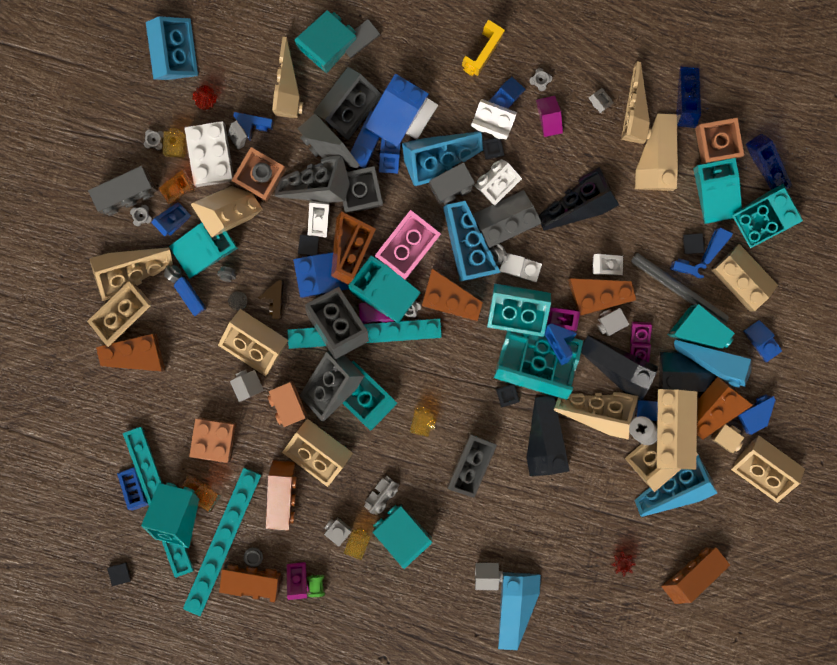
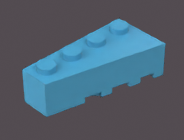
(468, 244)

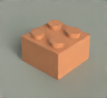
(719, 141)
(245, 179)
(287, 403)
(212, 440)

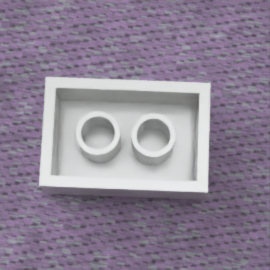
(209, 154)

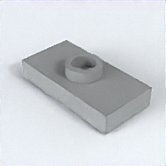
(237, 135)

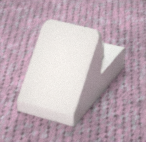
(318, 218)
(607, 264)
(521, 267)

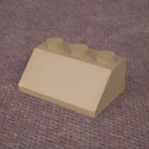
(226, 209)
(745, 278)
(119, 313)
(252, 342)
(317, 452)
(644, 462)
(768, 469)

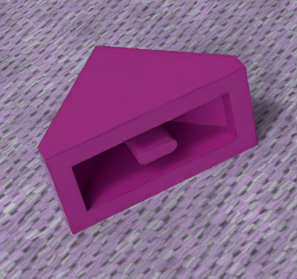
(550, 116)
(564, 318)

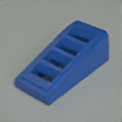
(717, 241)
(126, 491)

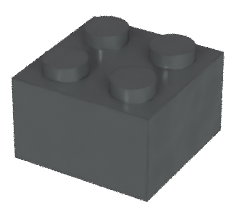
(451, 184)
(362, 191)

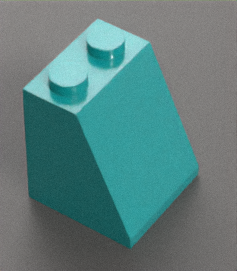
(326, 40)
(701, 328)
(172, 514)
(402, 535)

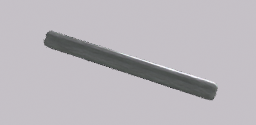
(677, 287)

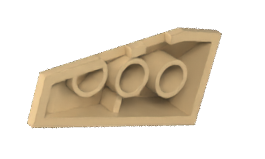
(286, 94)
(636, 117)
(659, 158)
(118, 268)
(602, 412)

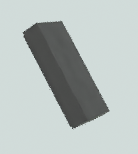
(365, 35)

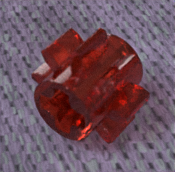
(204, 97)
(620, 568)

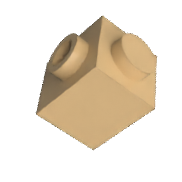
(728, 438)

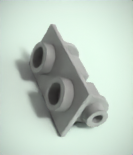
(387, 489)

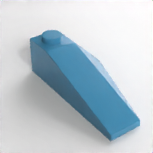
(435, 155)
(724, 365)
(682, 489)
(518, 600)

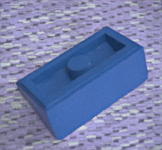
(189, 296)

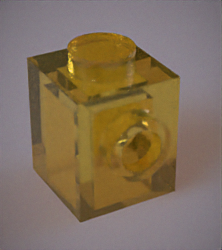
(174, 143)
(422, 422)
(357, 543)

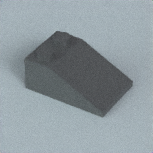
(324, 141)
(331, 385)

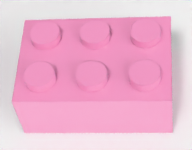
(407, 245)

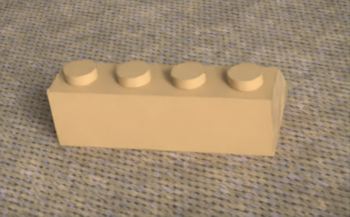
(676, 429)

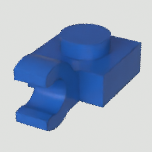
(684, 267)

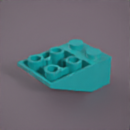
(718, 189)
(767, 216)
(199, 250)
(383, 289)

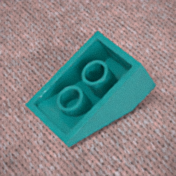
(369, 401)

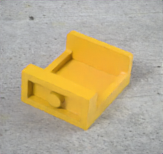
(495, 35)

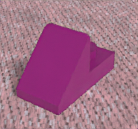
(297, 581)

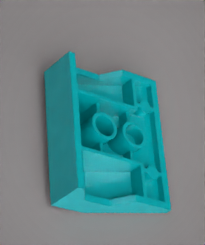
(533, 364)

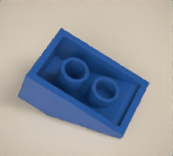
(396, 110)
(315, 276)

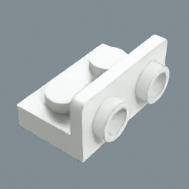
(493, 119)
(498, 181)

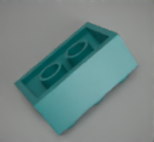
(519, 310)

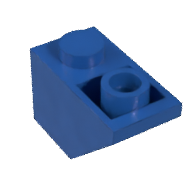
(758, 415)

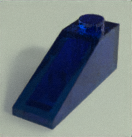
(688, 97)
(768, 161)

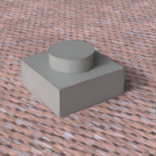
(601, 100)

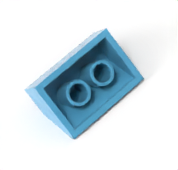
(171, 48)

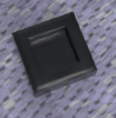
(492, 148)
(693, 243)
(308, 245)
(507, 395)
(119, 574)

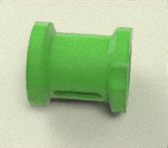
(316, 585)

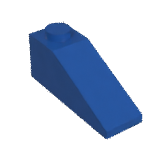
(364, 145)

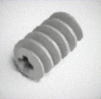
(637, 428)

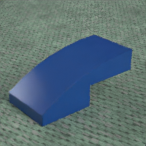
(389, 157)

